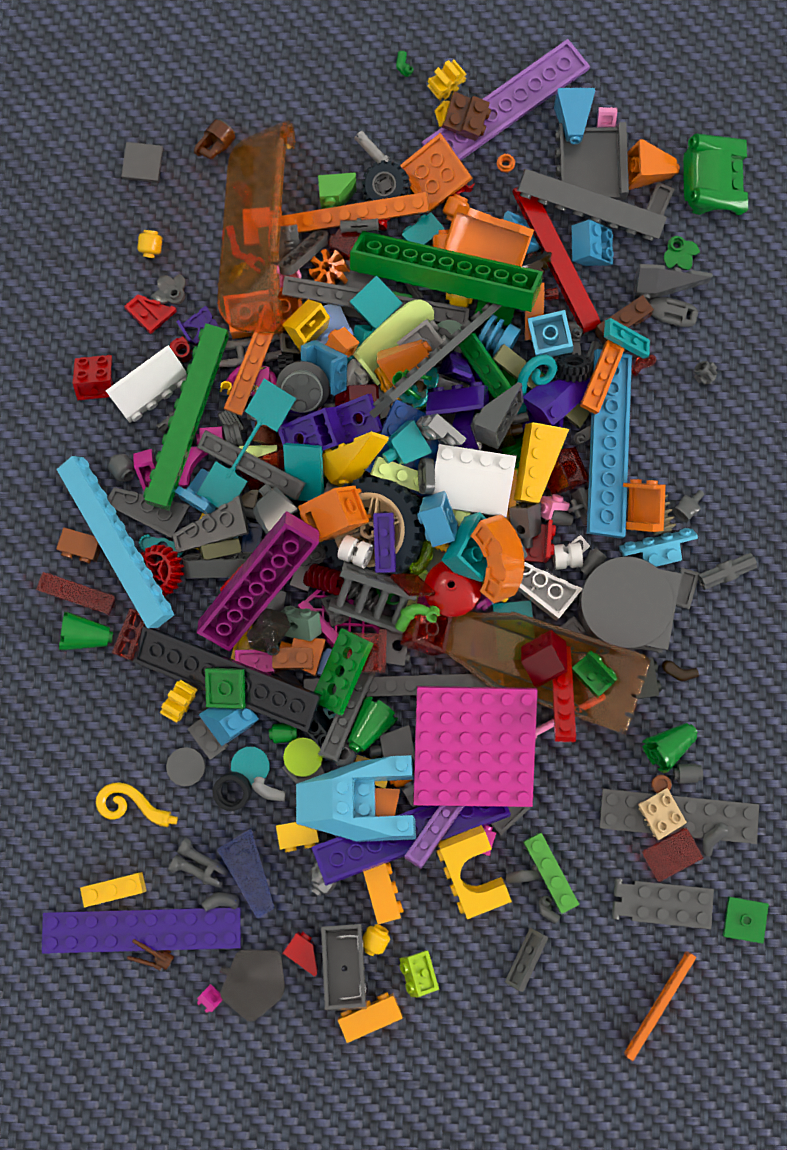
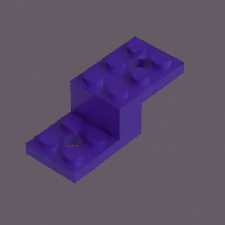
(333, 424)

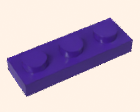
(384, 542)

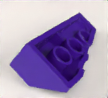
(457, 368)
(554, 400)

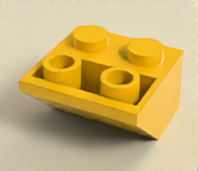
(307, 323)

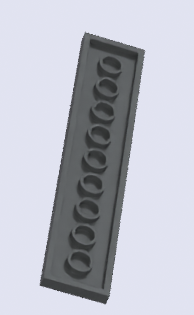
(435, 356)

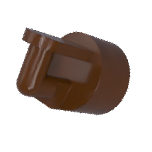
(217, 134)

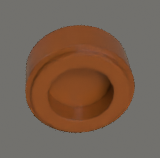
(660, 783)

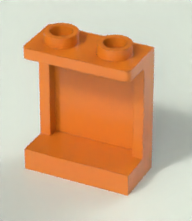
(645, 505)

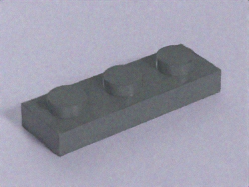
(526, 959)

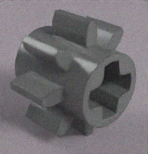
(705, 372)

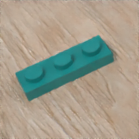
(627, 338)

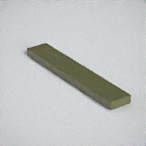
(513, 363)

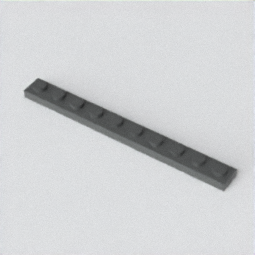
(341, 296)
(408, 684)

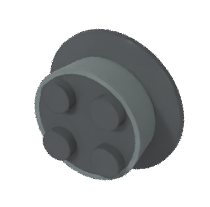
(306, 383)

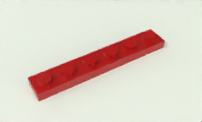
(564, 704)

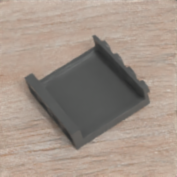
(596, 162)

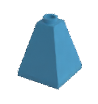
(572, 109)

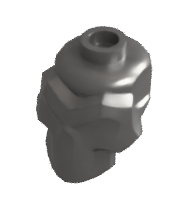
(317, 882)

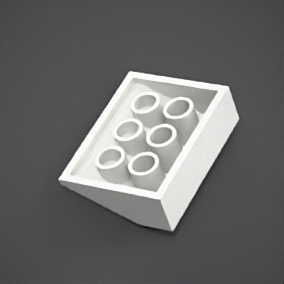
(148, 384)
(474, 479)

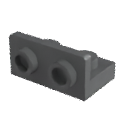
(206, 739)

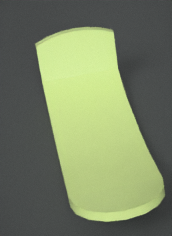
(391, 332)

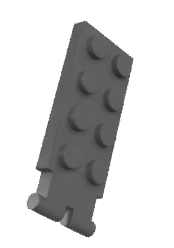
(664, 903)

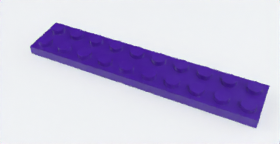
(345, 858)
(154, 928)

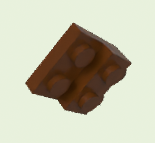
(466, 116)

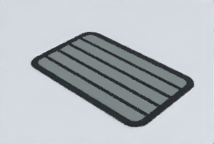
(228, 418)

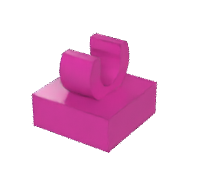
(210, 998)

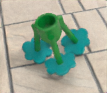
(411, 395)

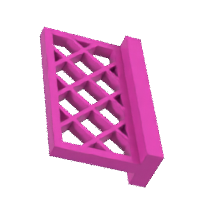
(328, 632)

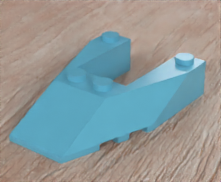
(345, 801)

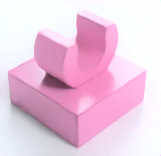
(606, 117)

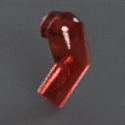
(641, 363)

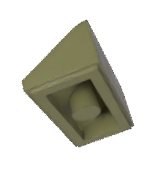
(220, 549)

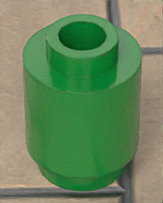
(282, 733)

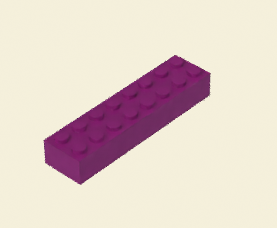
(258, 581)

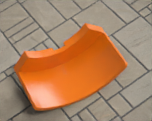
(488, 237)
(504, 557)

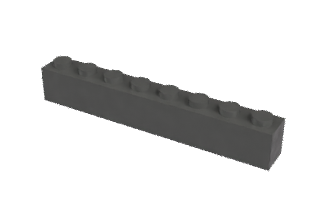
(591, 203)

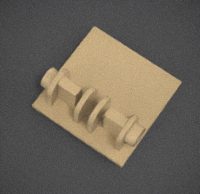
(662, 814)

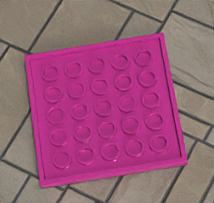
(474, 746)

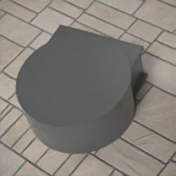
(629, 604)

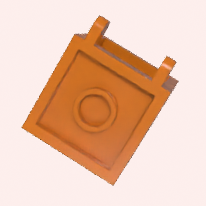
(335, 512)

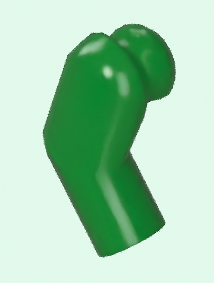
(402, 66)

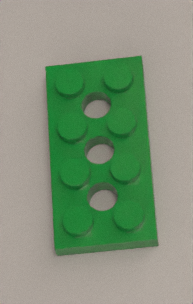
(352, 669)

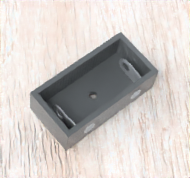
(343, 947)

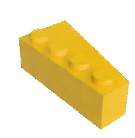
(537, 459)

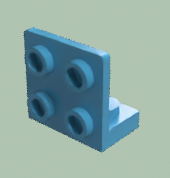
(191, 497)

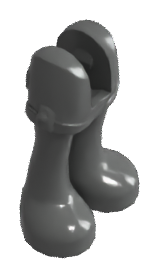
(187, 850)

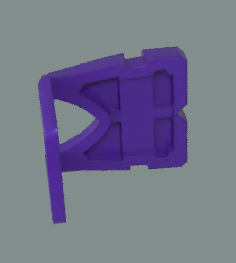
(198, 321)

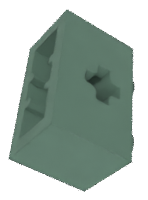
(303, 623)

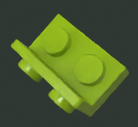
(418, 974)

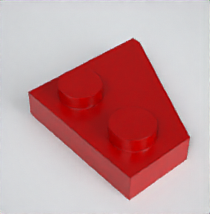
(149, 313)

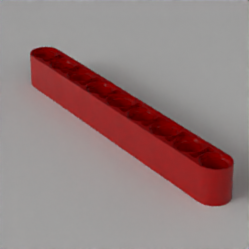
(560, 264)

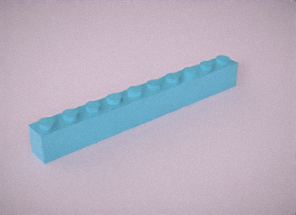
(115, 542)

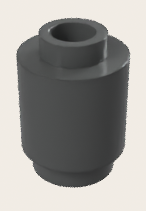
(688, 773)

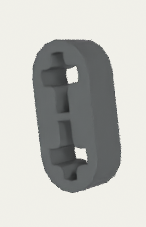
(426, 476)

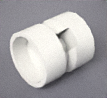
(357, 552)
(567, 556)

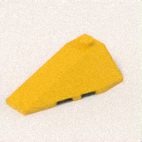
(351, 459)

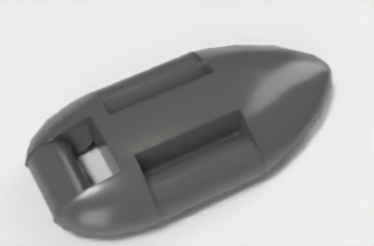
(673, 311)

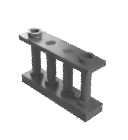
(369, 579)

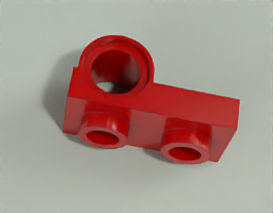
(178, 344)

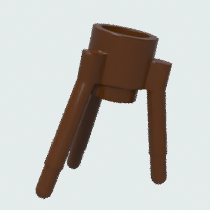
(161, 958)

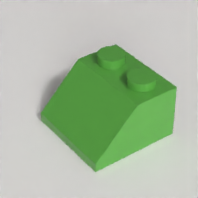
(336, 189)

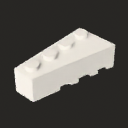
(547, 591)

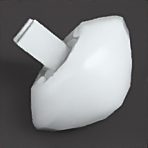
(356, 374)

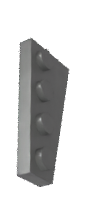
(156, 518)
(218, 526)

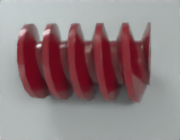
(323, 579)

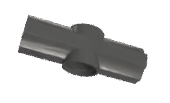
(727, 571)

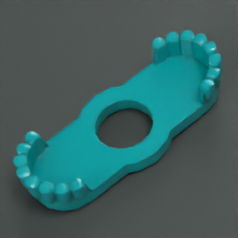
(148, 541)

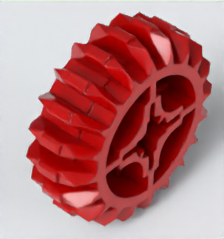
(166, 569)

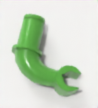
(414, 609)

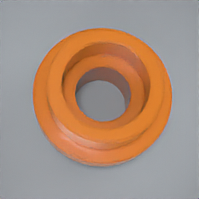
(505, 158)

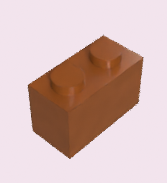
(78, 544)
(293, 659)

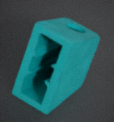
(406, 444)

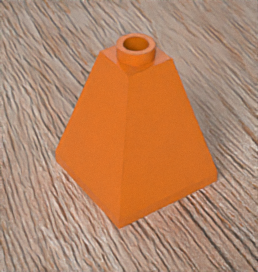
(649, 165)
(402, 357)

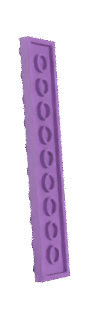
(522, 95)

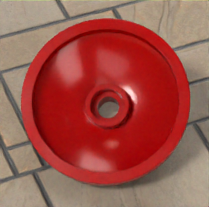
(455, 600)

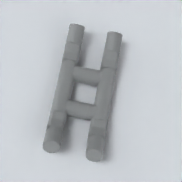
(239, 344)

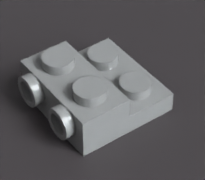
(427, 332)
(435, 427)

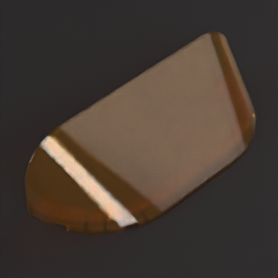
(252, 231)

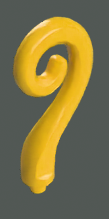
(156, 816)

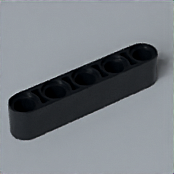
(319, 731)

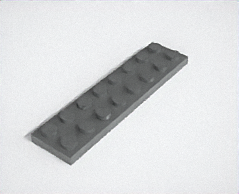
(621, 812)

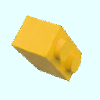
(295, 835)

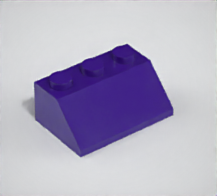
(457, 399)

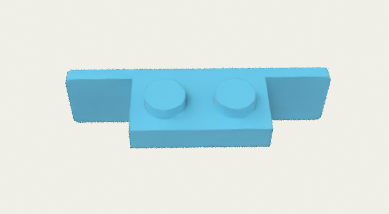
(660, 549)

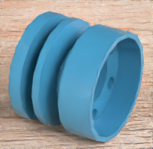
(494, 336)

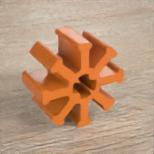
(334, 263)

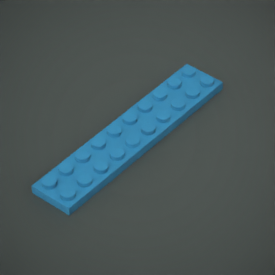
(610, 455)

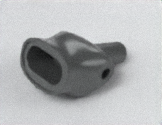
(688, 506)

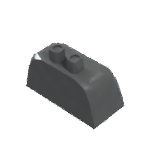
(272, 507)

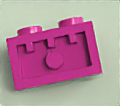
(255, 659)

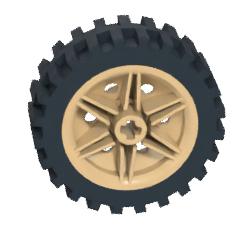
(388, 496)

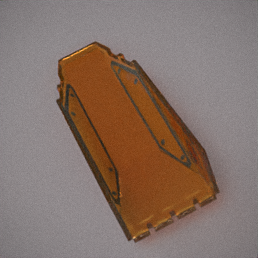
(492, 651)

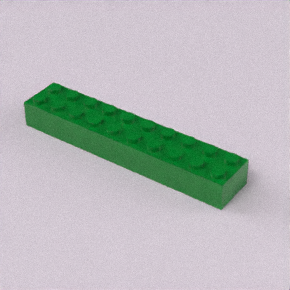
(446, 271)

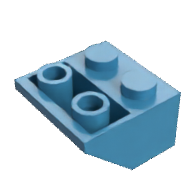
(592, 244)

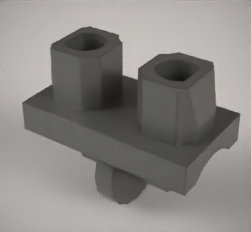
(580, 504)

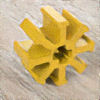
(446, 79)
(178, 701)

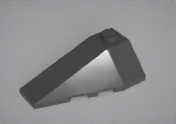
(656, 281)

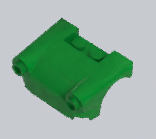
(715, 174)

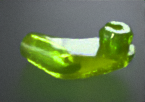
(424, 559)

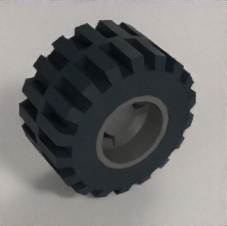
(385, 181)

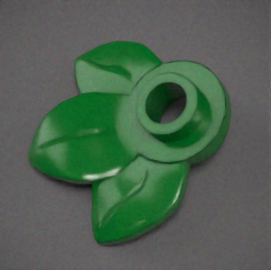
(681, 256)

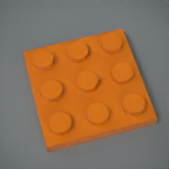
(436, 171)

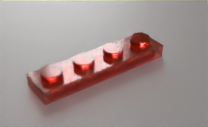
(76, 593)

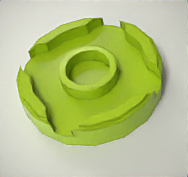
(302, 757)

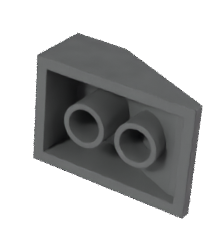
(498, 416)

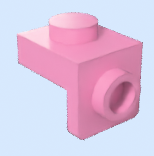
(549, 504)

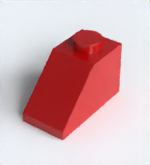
(302, 952)

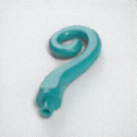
(531, 367)

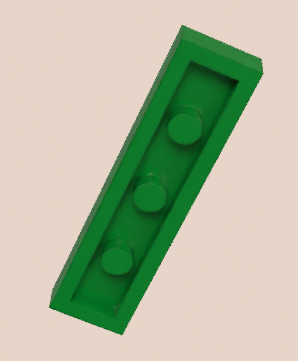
(484, 365)

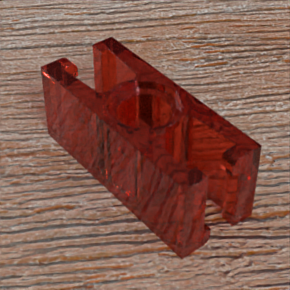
(123, 635)

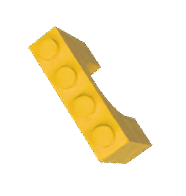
(455, 852)

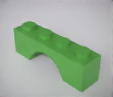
(550, 872)

